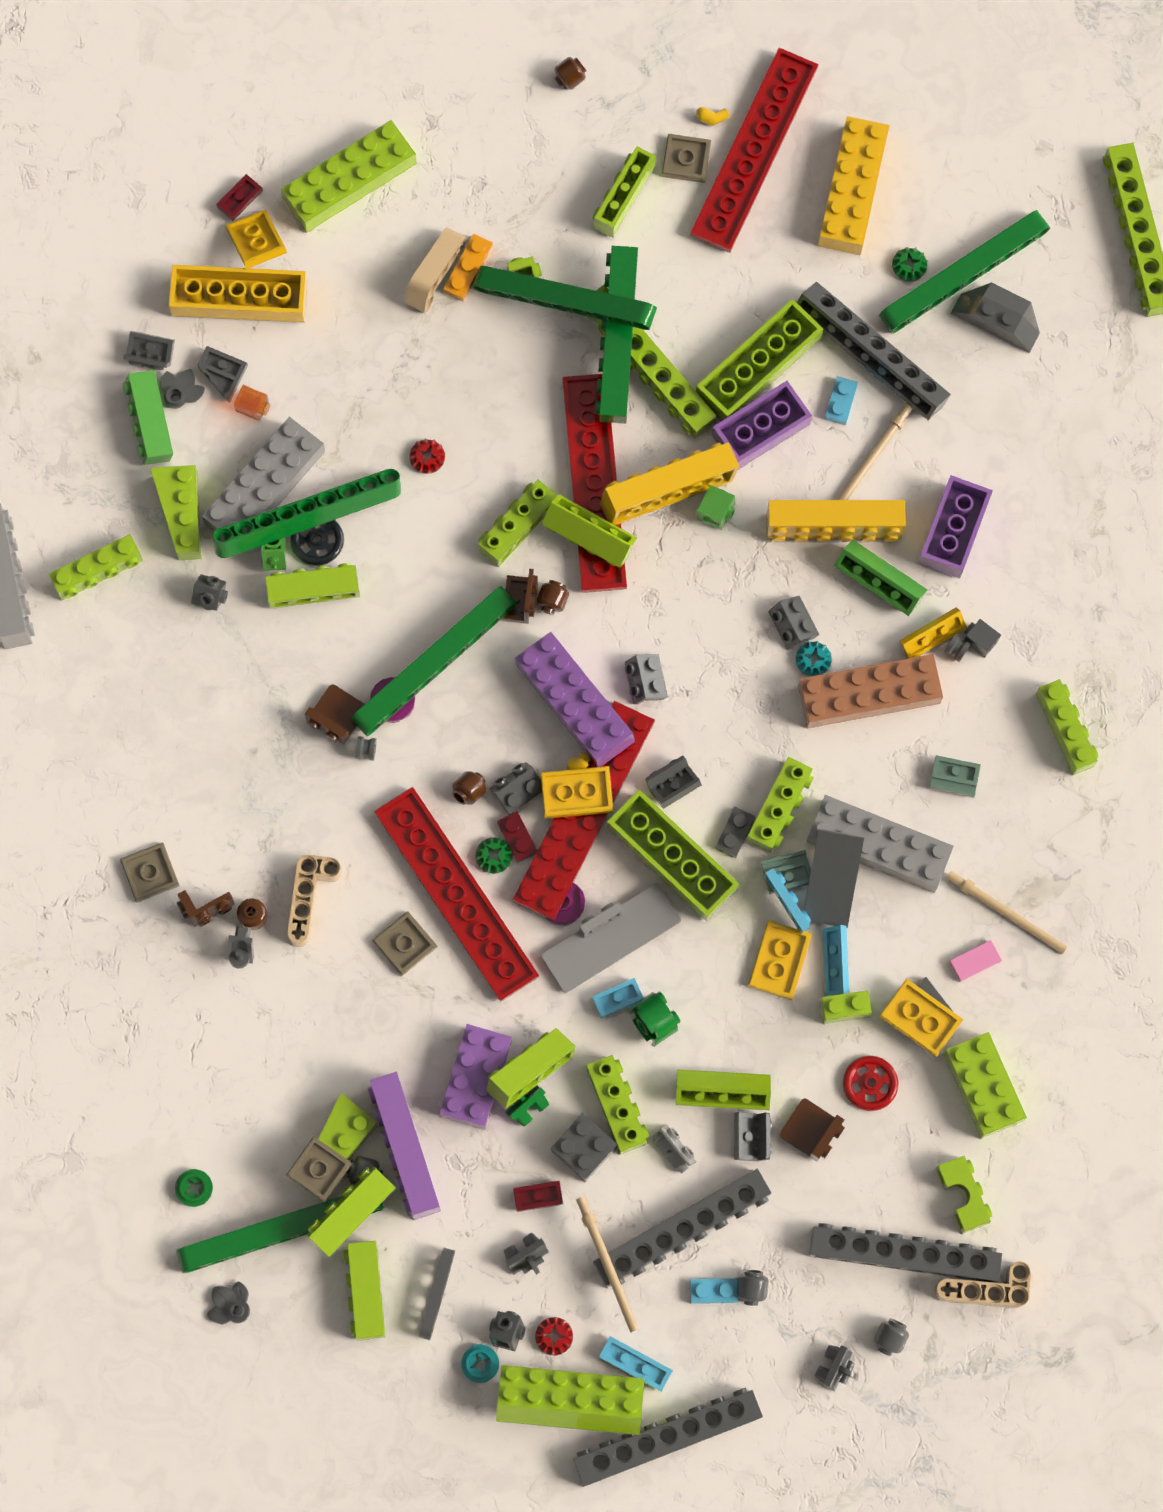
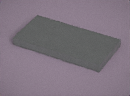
(833, 877)

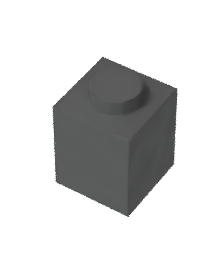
(981, 637)

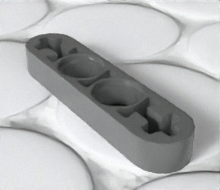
(436, 1293)

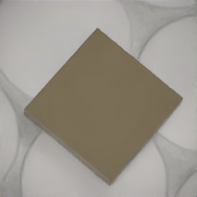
(686, 158)
(149, 872)
(405, 943)
(319, 1169)

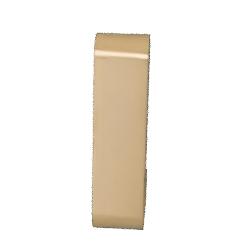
(433, 269)
(308, 900)
(981, 1288)

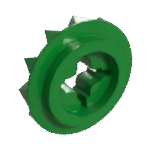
(903, 271)
(493, 866)
(197, 1177)

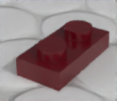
(239, 197)
(517, 836)
(538, 1196)

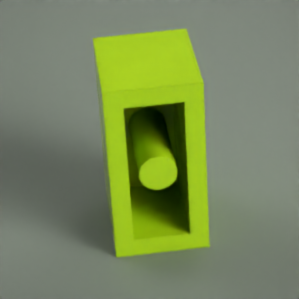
(845, 1007)

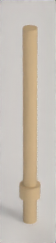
(897, 423)
(967, 887)
(589, 1220)

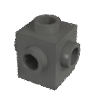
(209, 592)
(506, 1330)

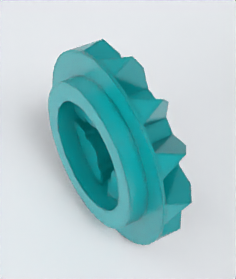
(804, 663)
(469, 1359)

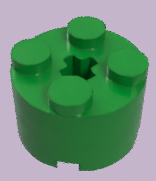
(654, 1018)

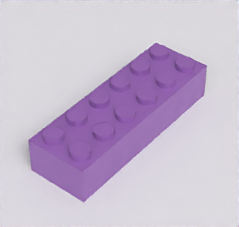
(574, 699)
(404, 1142)

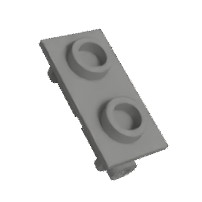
(670, 1140)

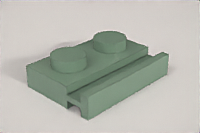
(954, 776)
(792, 866)

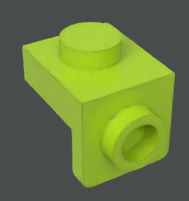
(524, 266)

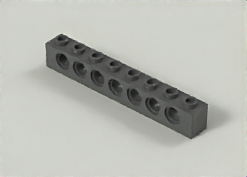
(874, 351)
(759, 1195)
(988, 1272)
(749, 1412)

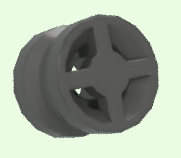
(957, 648)
(366, 748)

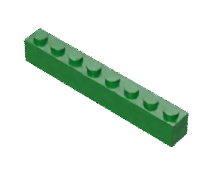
(617, 339)

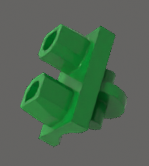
(533, 1097)

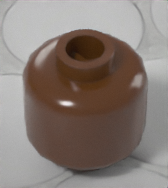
(570, 73)
(552, 597)
(469, 788)
(257, 919)

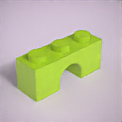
(959, 1174)

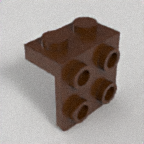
(521, 591)
(334, 714)
(203, 914)
(812, 1129)

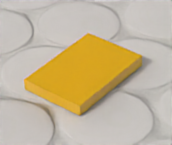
(256, 239)
(576, 792)
(779, 960)
(921, 1018)

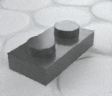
(735, 832)

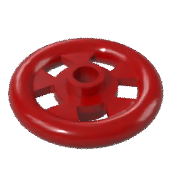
(858, 1099)

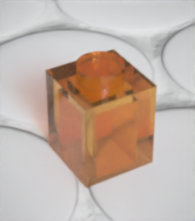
(252, 403)

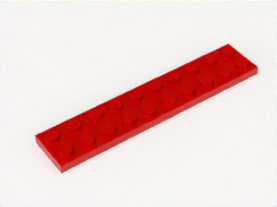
(754, 150)
(591, 471)
(572, 837)
(456, 894)

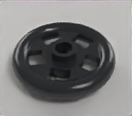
(311, 556)

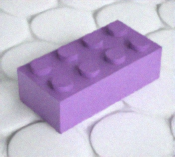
(763, 424)
(955, 526)
(477, 1058)

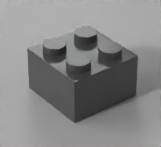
(584, 1147)

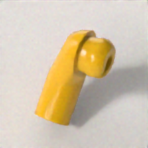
(710, 117)
(578, 762)

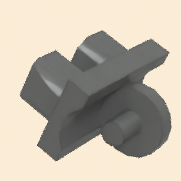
(241, 948)
(528, 1258)
(840, 1369)

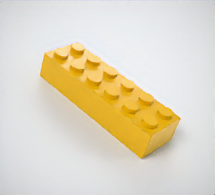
(853, 185)
(238, 293)
(668, 484)
(835, 520)

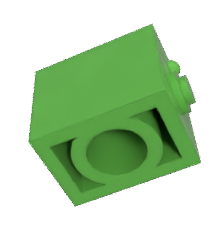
(716, 507)
(274, 555)

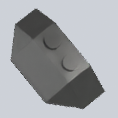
(999, 314)

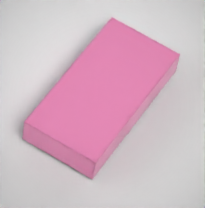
(975, 960)

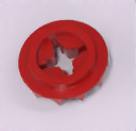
(432, 464)
(545, 1343)

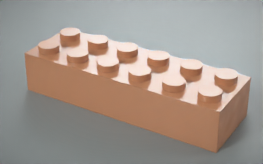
(870, 691)

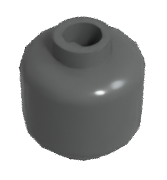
(358, 1166)
(752, 1287)
(891, 1337)

